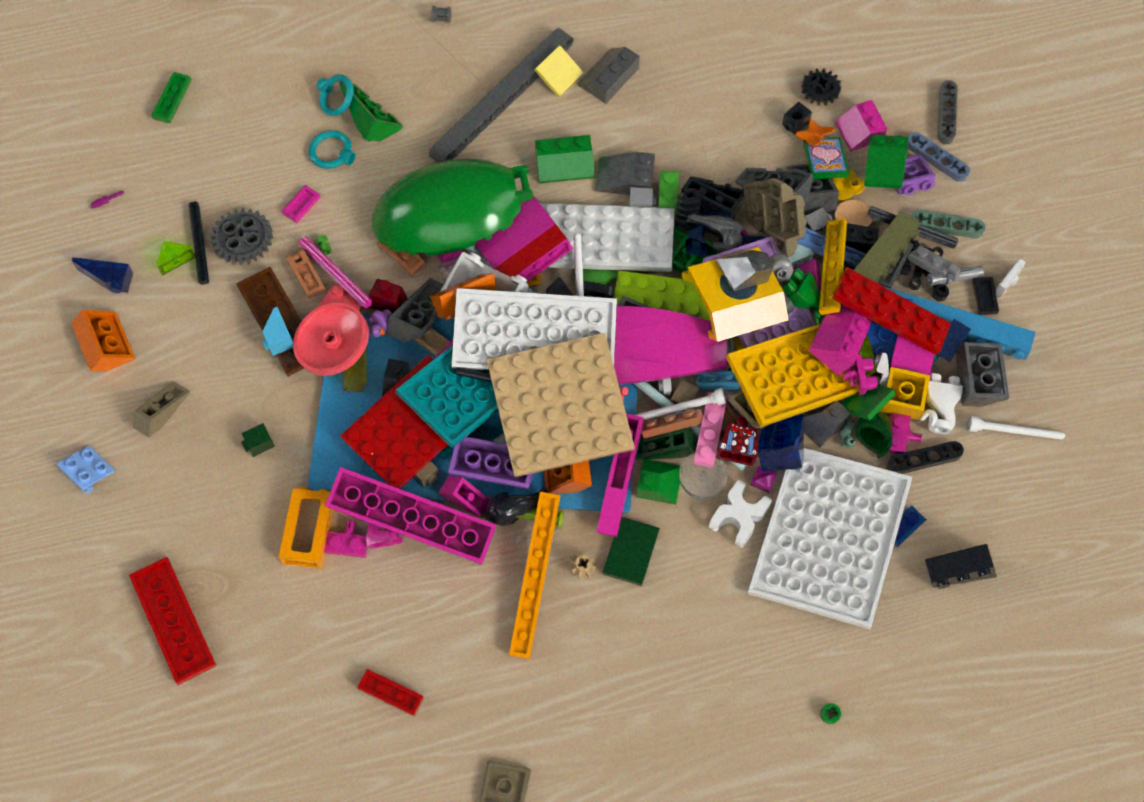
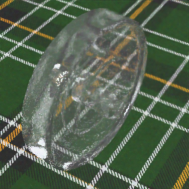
(701, 481)

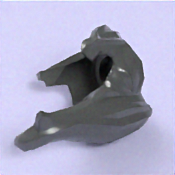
(726, 229)

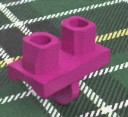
(860, 367)

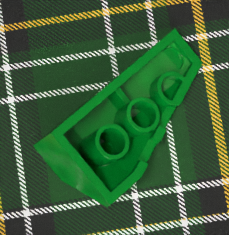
(369, 117)

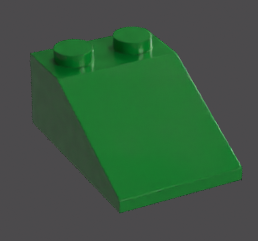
(886, 161)

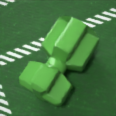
(324, 247)

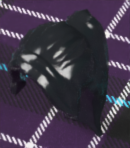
(503, 509)

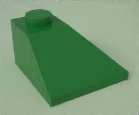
(658, 482)

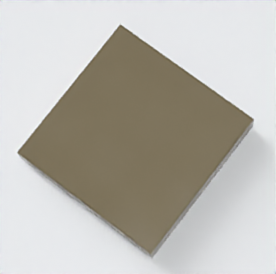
(505, 783)

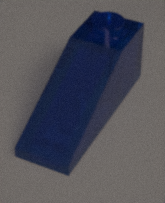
(111, 275)

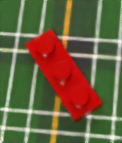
(390, 692)

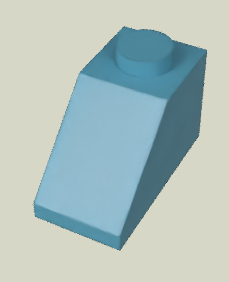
(276, 334)

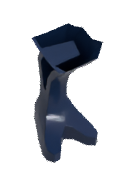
(695, 242)

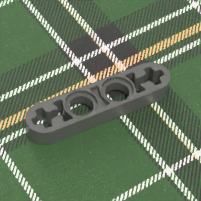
(950, 112)

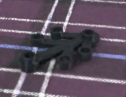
(937, 295)

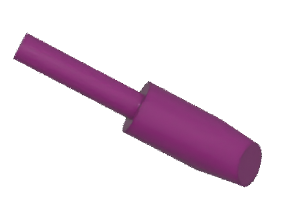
(103, 200)

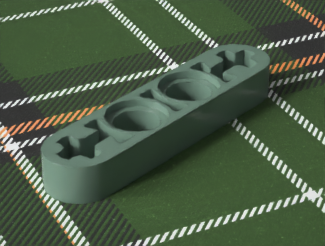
(948, 220)

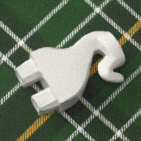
(942, 400)

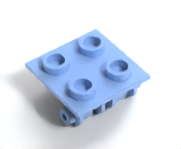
(85, 468)

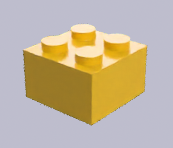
(909, 392)

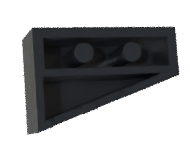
(716, 196)
(961, 566)

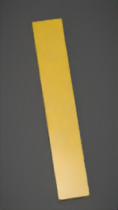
(832, 264)

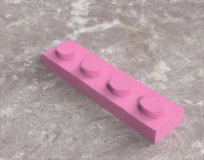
(709, 434)

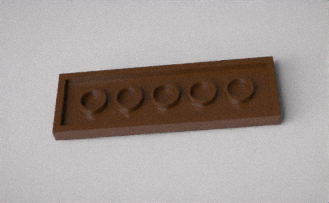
(262, 295)

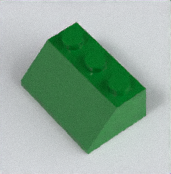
(564, 159)

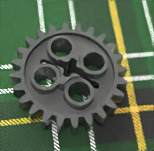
(242, 236)

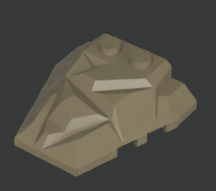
(776, 211)

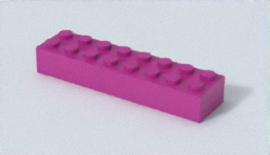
(410, 516)

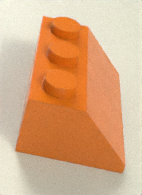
(445, 300)
(102, 339)
(568, 478)

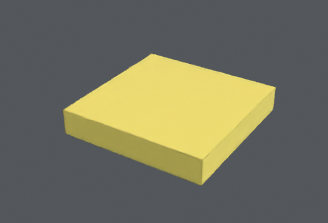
(558, 71)

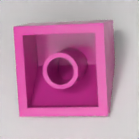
(859, 124)

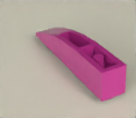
(619, 482)

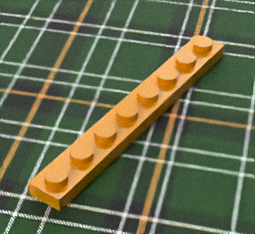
(534, 576)

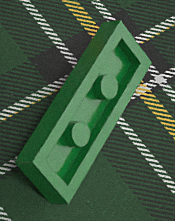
(171, 97)

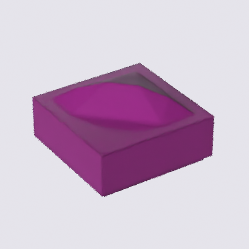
(763, 479)

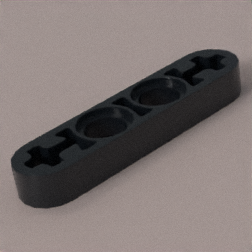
(926, 460)

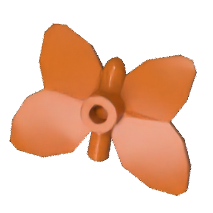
(814, 133)

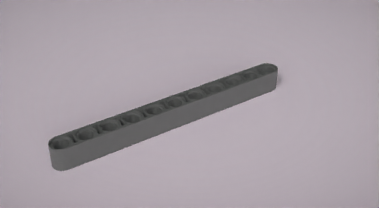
(497, 99)

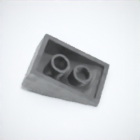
(623, 171)
(822, 193)

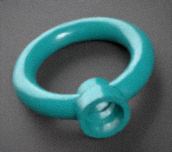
(325, 87)
(346, 155)

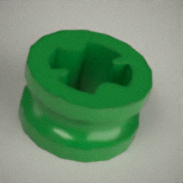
(836, 710)

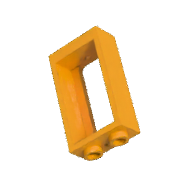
(316, 556)

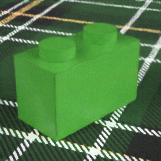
(668, 189)

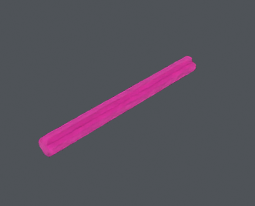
(335, 272)

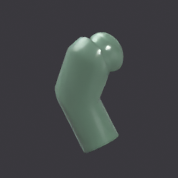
(845, 434)

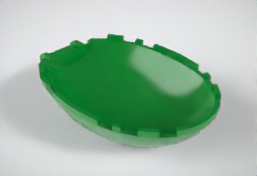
(449, 206)

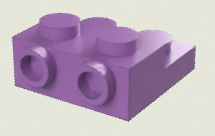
(917, 176)

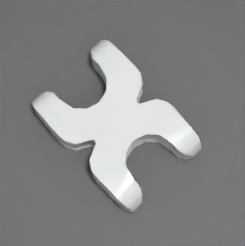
(740, 513)

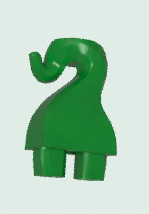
(804, 292)

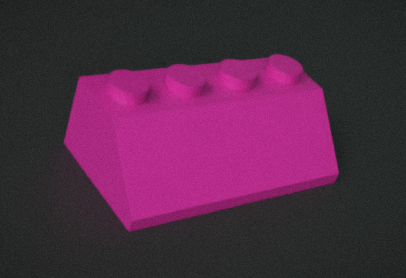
(840, 339)

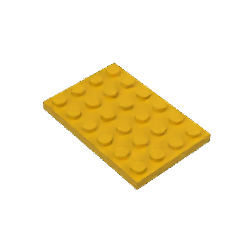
(786, 378)

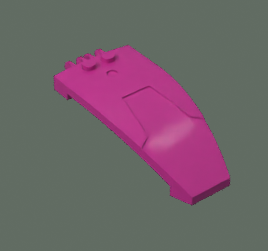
(663, 345)

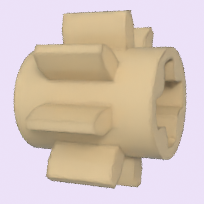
(585, 560)

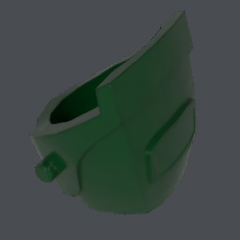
(875, 434)

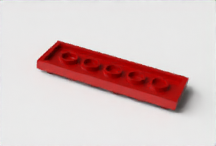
(891, 311)
(172, 620)

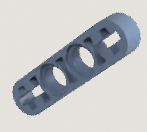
(939, 154)

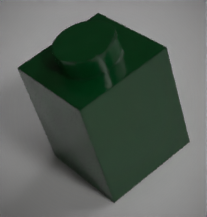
(257, 440)

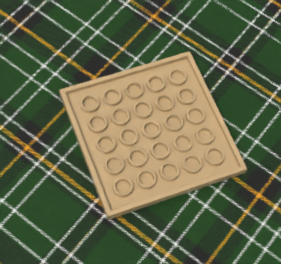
(560, 405)

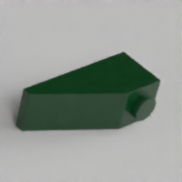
(667, 445)

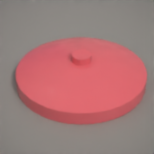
(331, 339)

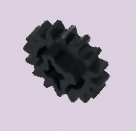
(821, 86)

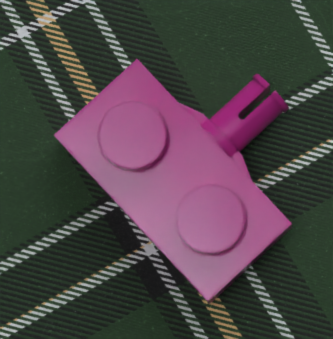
(901, 433)
(346, 542)

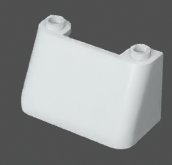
(471, 266)

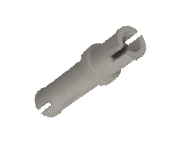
(965, 274)

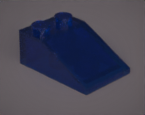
(782, 444)

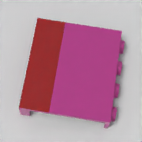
(527, 244)

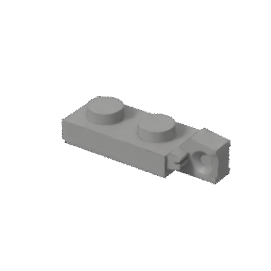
(934, 263)

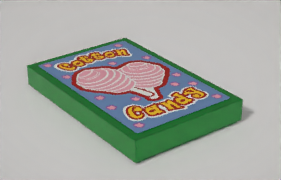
(827, 159)

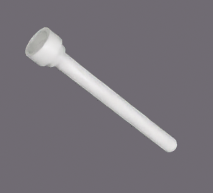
(578, 264)
(716, 397)
(976, 424)

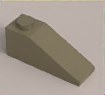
(157, 410)

